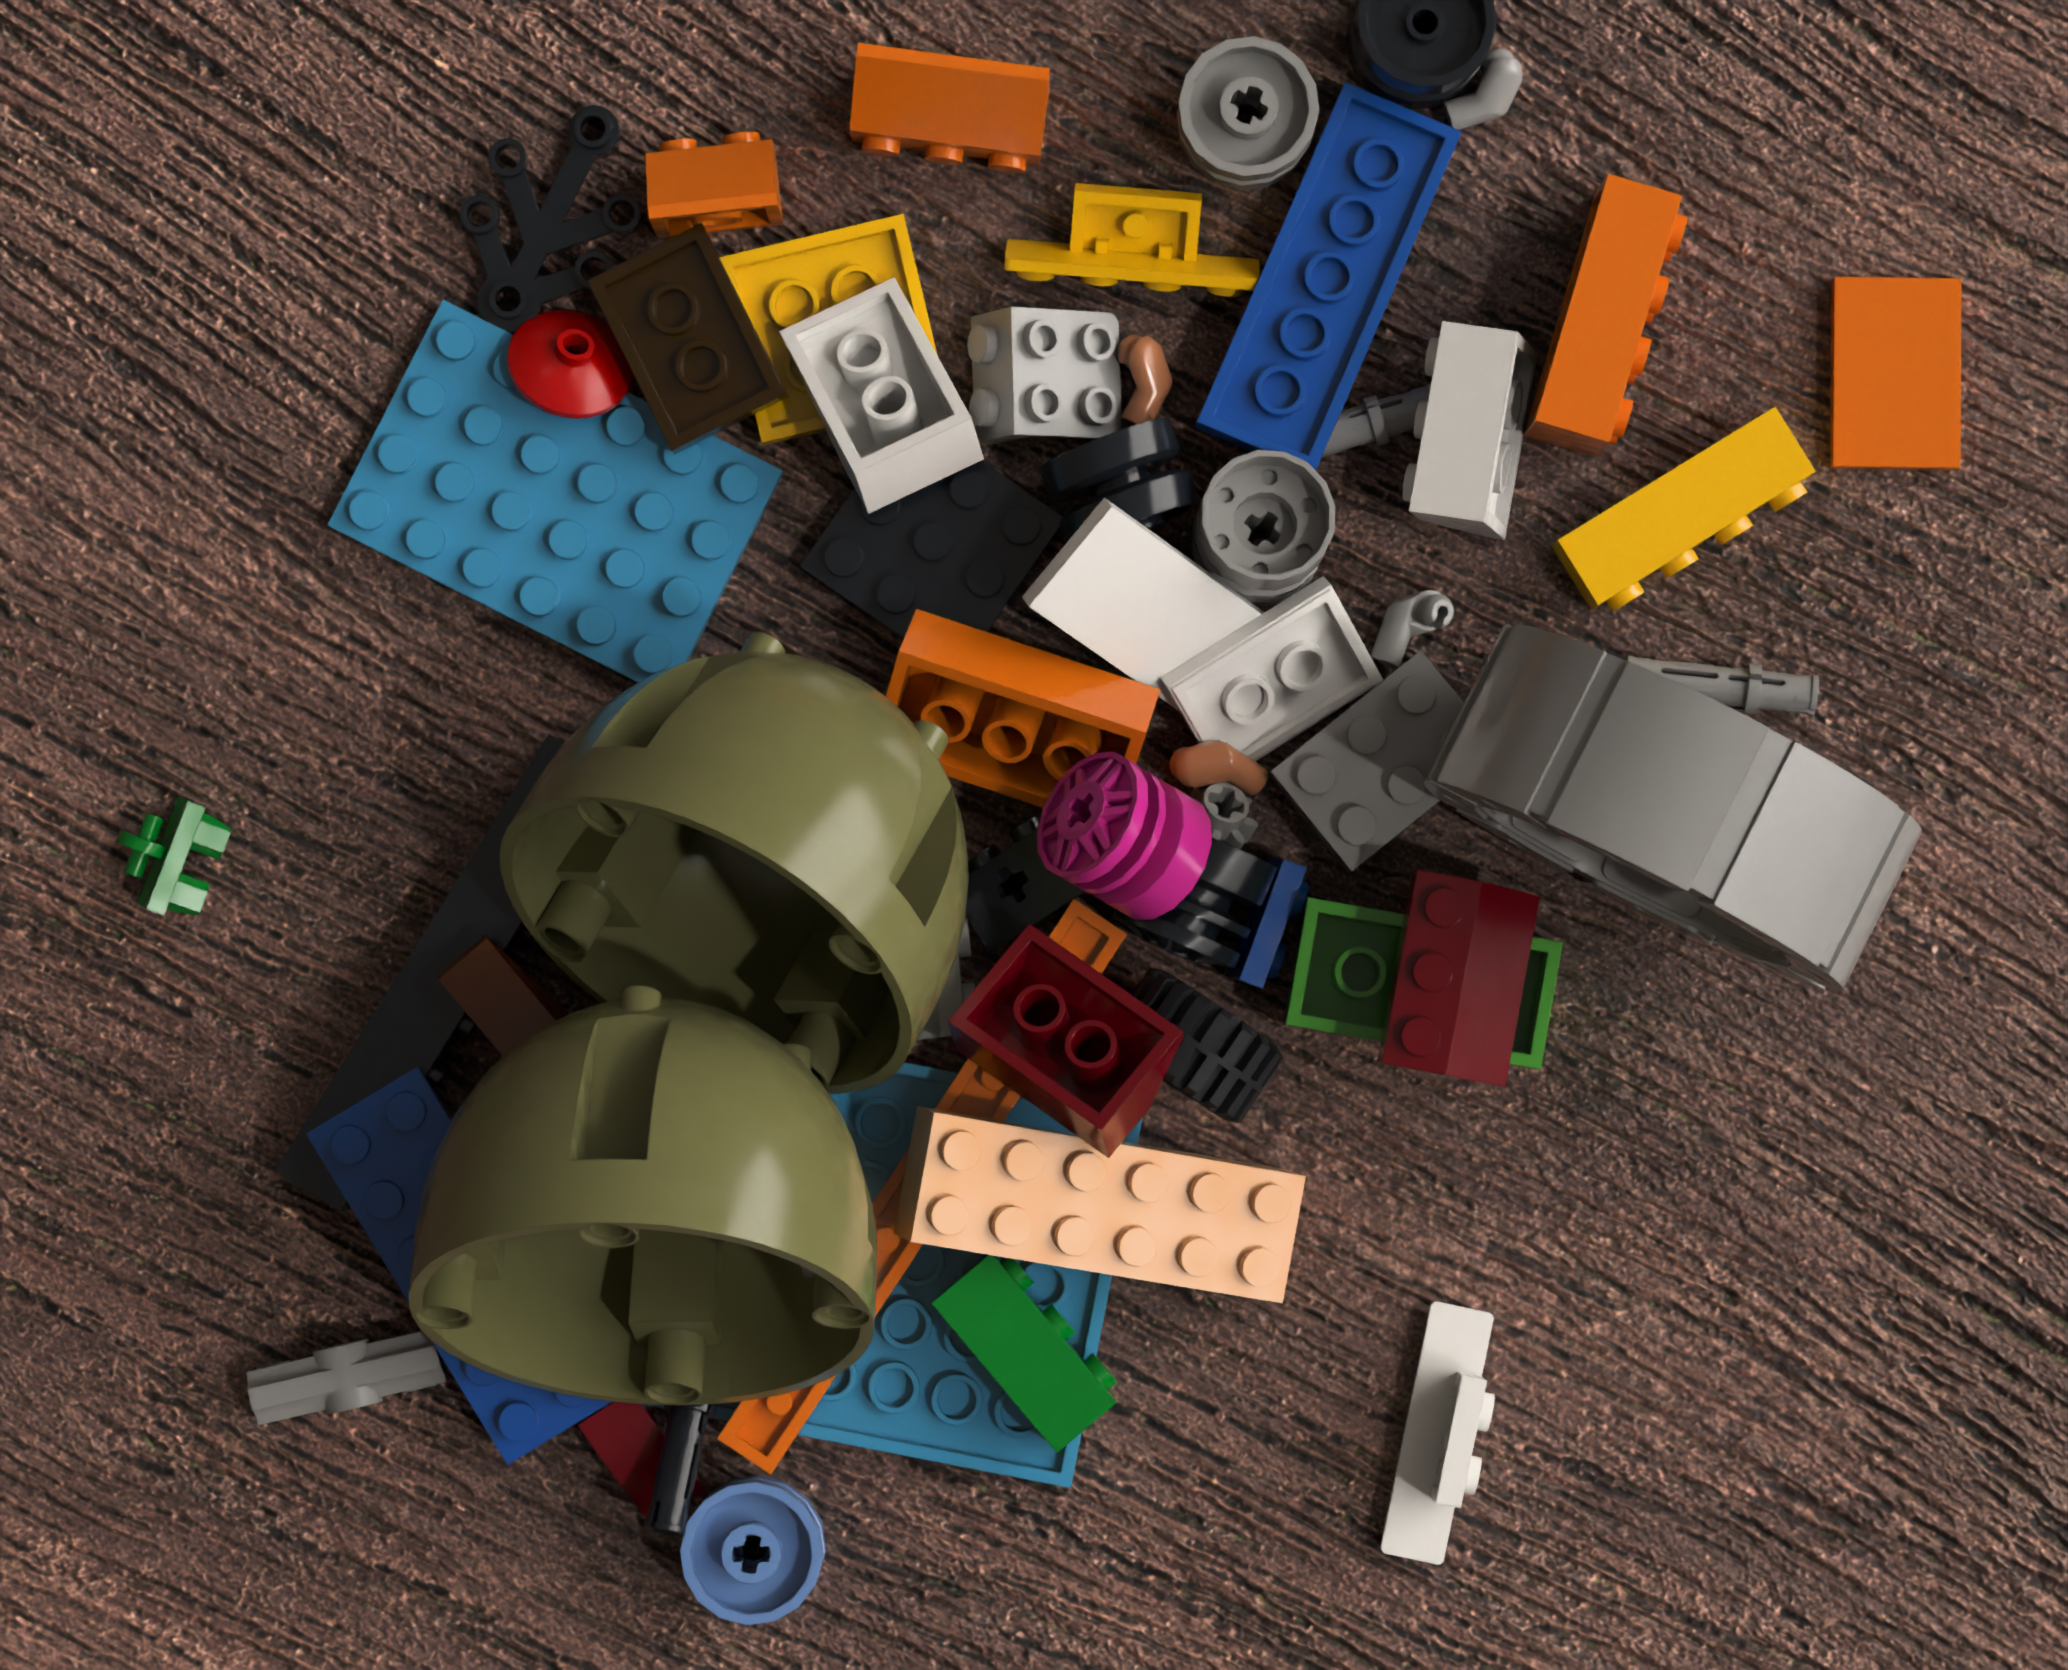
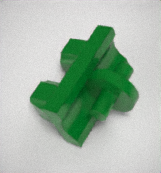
(164, 883)

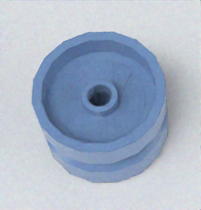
(744, 1587)

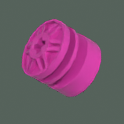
(1124, 836)

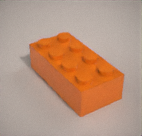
(1603, 316)
(1013, 709)

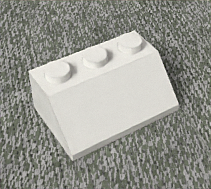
(1471, 428)

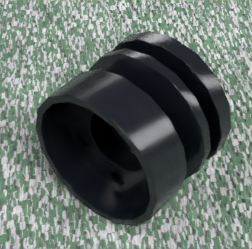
(1196, 921)

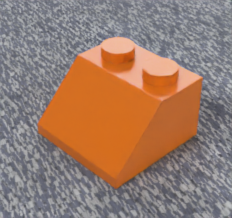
(713, 185)

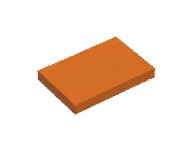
(1895, 373)

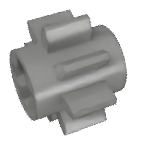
(1227, 811)

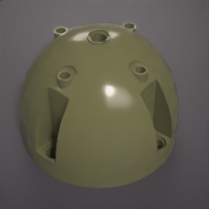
(754, 850)
(648, 1213)

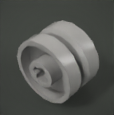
(1254, 76)

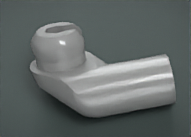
(1493, 95)
(1407, 619)

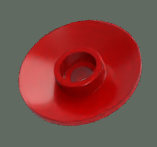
(564, 381)

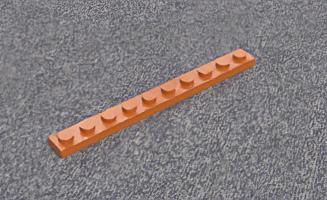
(768, 1426)

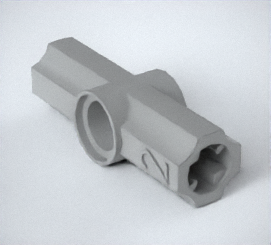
(345, 1377)

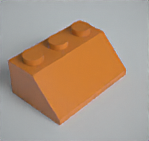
(949, 107)

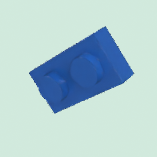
(1262, 951)

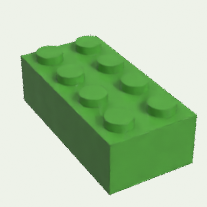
(1347, 971)

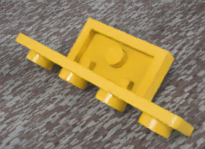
(1133, 238)

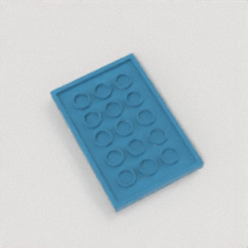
(550, 516)

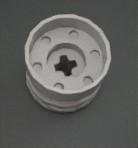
(1269, 493)

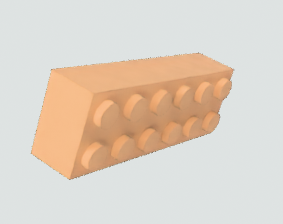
(1127, 1215)

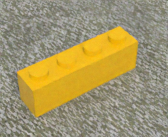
(1683, 509)

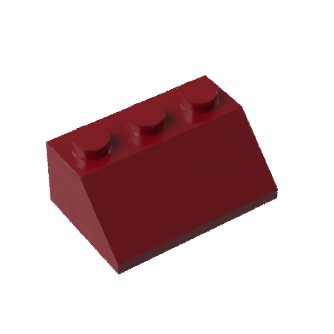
(1458, 978)
(1067, 1040)

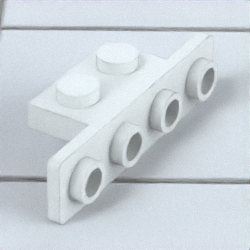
(1440, 1433)

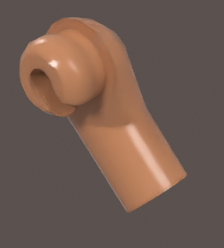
(1151, 376)
(1217, 763)

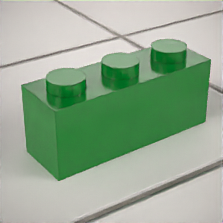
(1027, 1349)

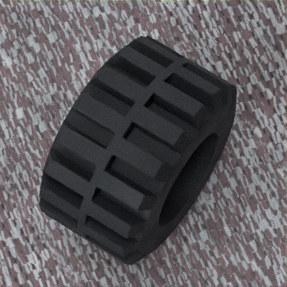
(1220, 1056)

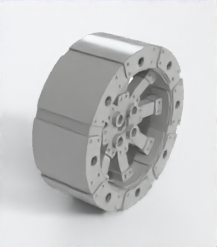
(1674, 805)

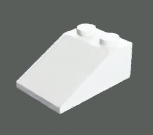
(882, 395)

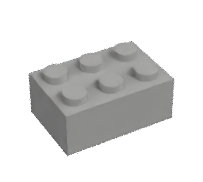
(1369, 766)

